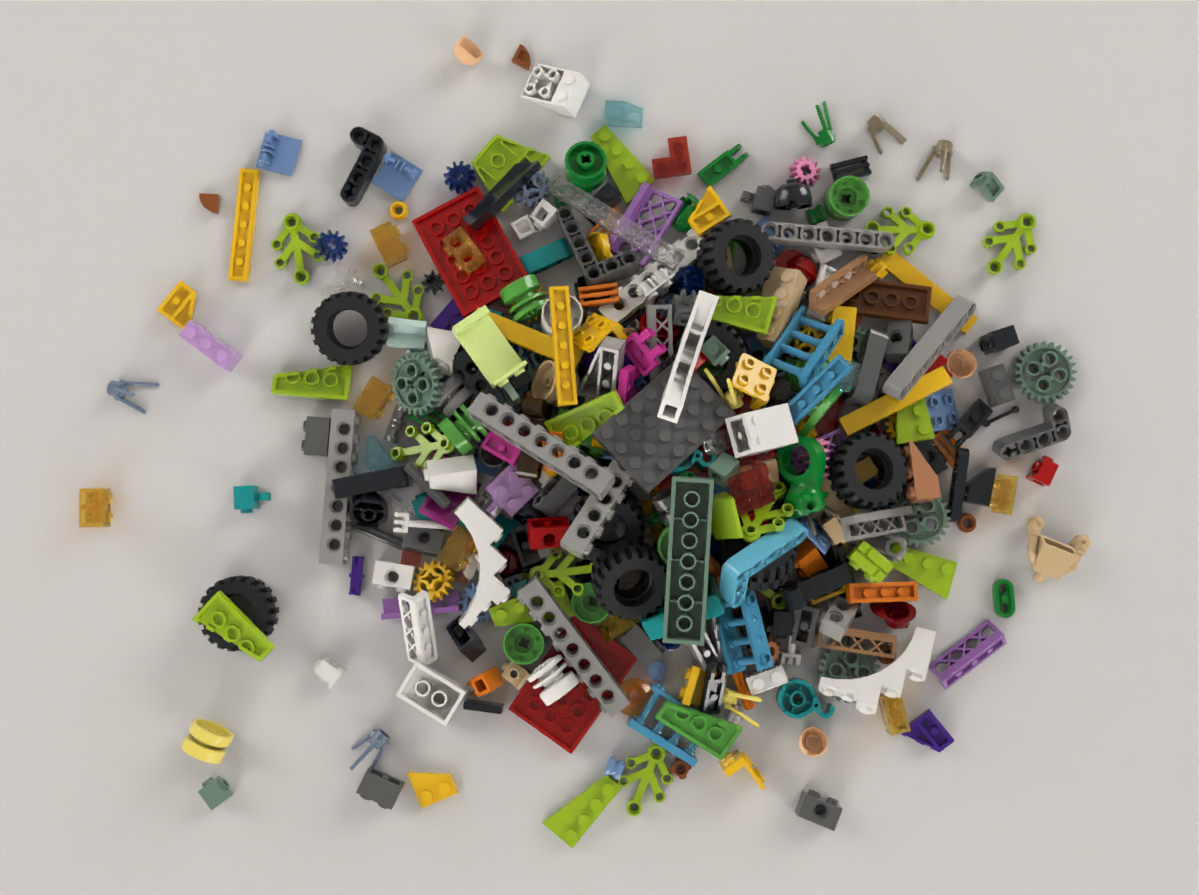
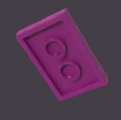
(447, 515)

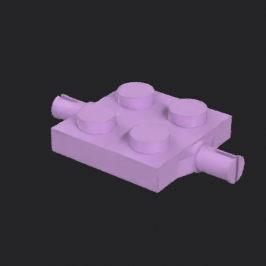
(510, 491)

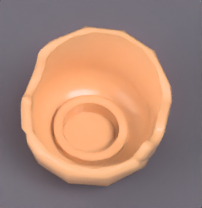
(467, 52)
(961, 363)
(813, 741)

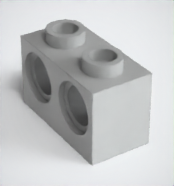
(838, 618)

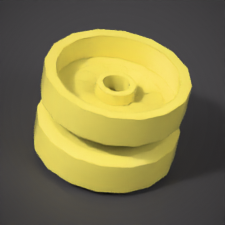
(207, 741)

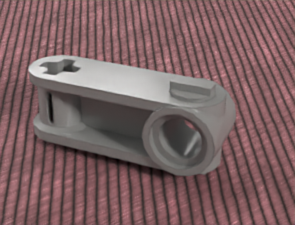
(884, 544)

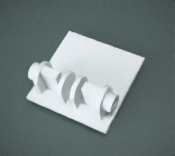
(654, 287)

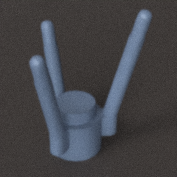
(120, 390)
(378, 739)

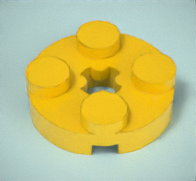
(600, 244)

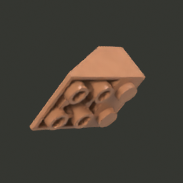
(921, 481)

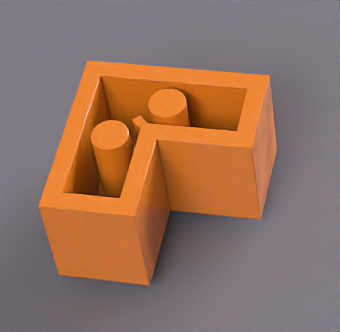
(808, 559)

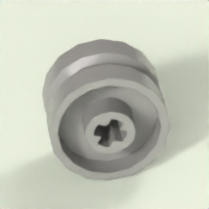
(454, 395)

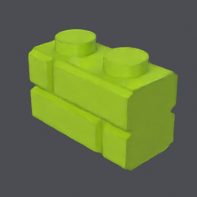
(869, 561)

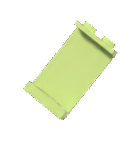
(488, 348)

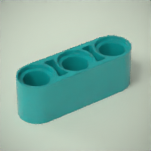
(546, 257)

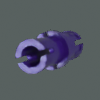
(356, 575)

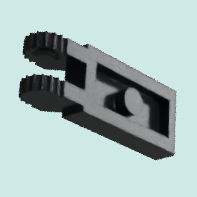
(970, 421)
(713, 689)

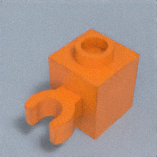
(486, 681)

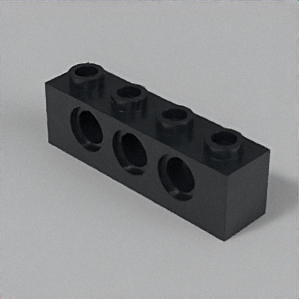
(471, 381)

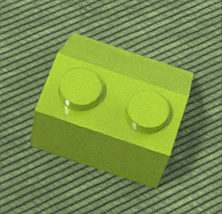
(725, 517)

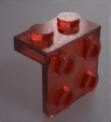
(752, 488)

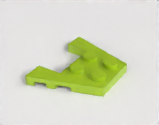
(500, 157)

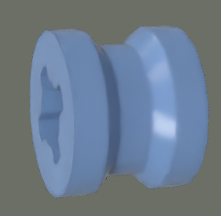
(614, 768)

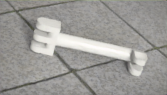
(406, 522)
(791, 653)

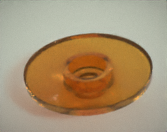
(643, 694)

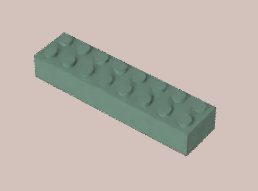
(688, 560)

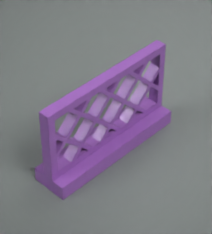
(638, 207)

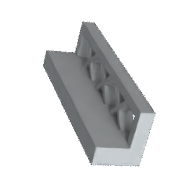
(651, 323)
(876, 517)

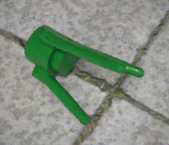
(826, 135)

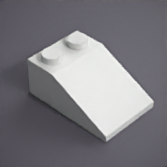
(432, 692)

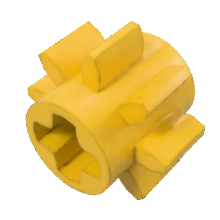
(878, 266)

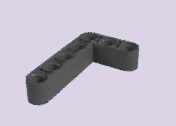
(594, 268)

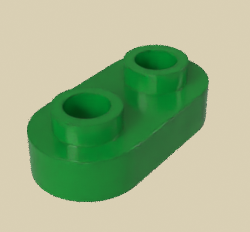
(1005, 597)

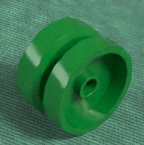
(586, 165)

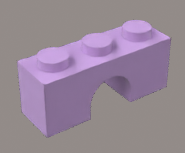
(210, 346)

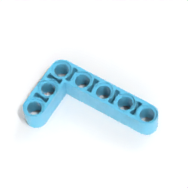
(755, 557)

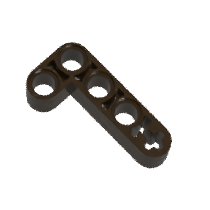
(538, 412)

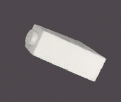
(442, 347)
(452, 474)

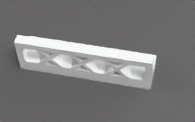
(420, 629)

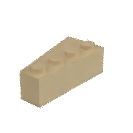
(789, 287)

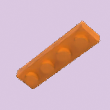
(881, 592)

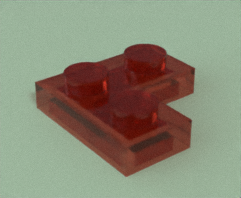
(677, 164)

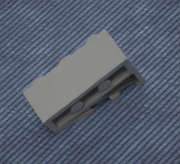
(604, 369)
(711, 650)

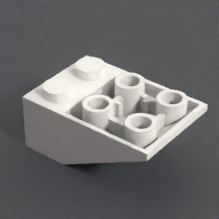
(556, 89)
(761, 430)

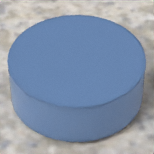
(656, 670)

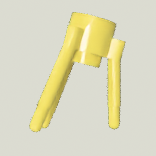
(733, 397)
(731, 696)

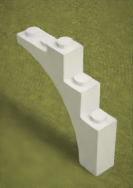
(686, 357)
(490, 585)
(890, 681)

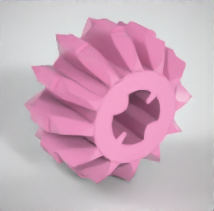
(812, 171)

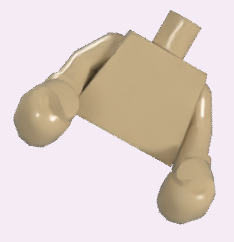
(1050, 556)

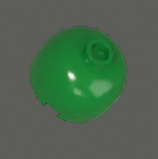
(681, 221)

